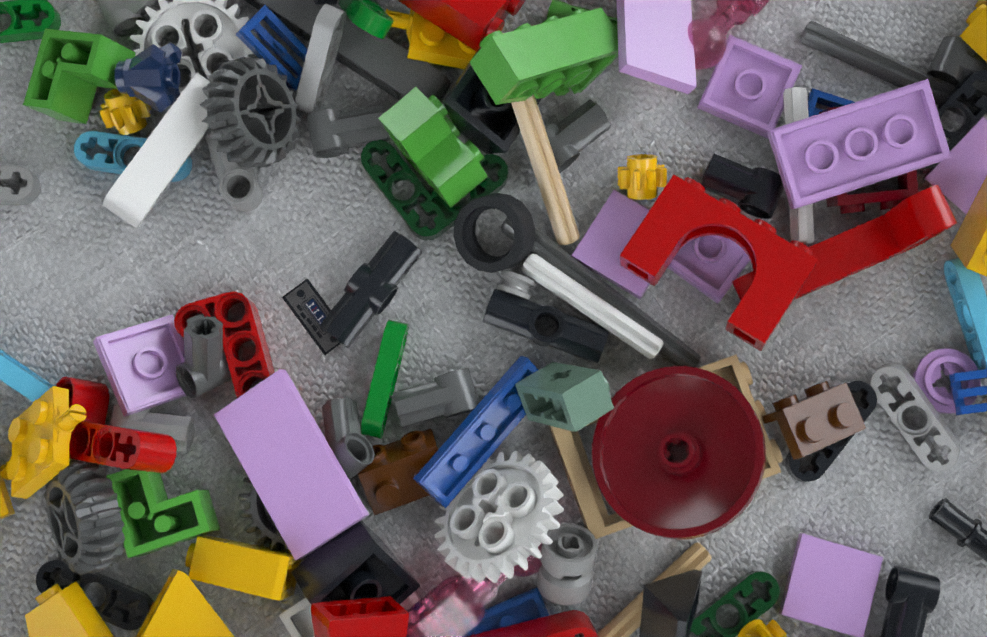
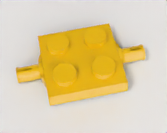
(430, 42)
(41, 442)

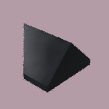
(670, 605)

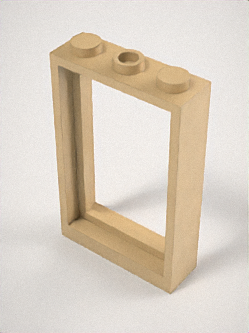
(583, 480)

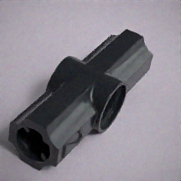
(371, 289)
(520, 315)

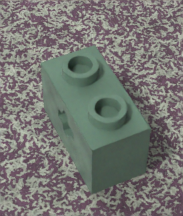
(565, 396)

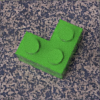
(70, 71)
(433, 146)
(153, 519)

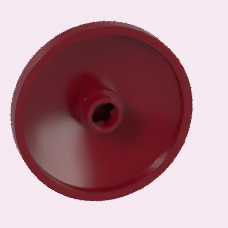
(679, 453)

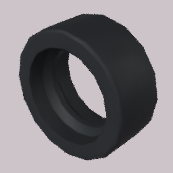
(466, 238)

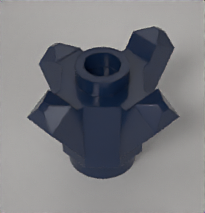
(151, 76)

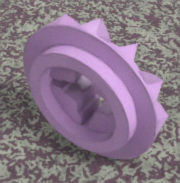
(951, 362)

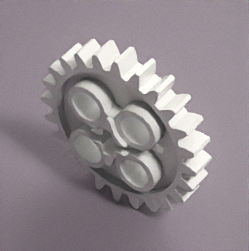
(220, 45)
(500, 518)

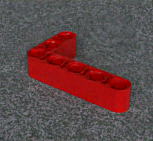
(895, 232)

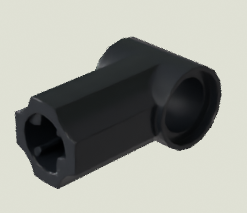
(753, 189)
(909, 600)

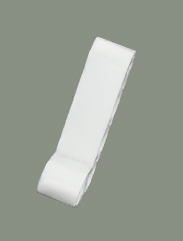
(160, 156)

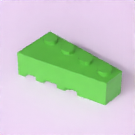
(546, 56)

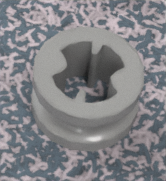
(515, 284)

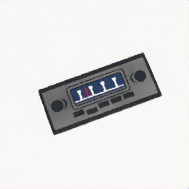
(311, 311)

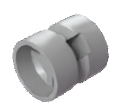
(567, 565)

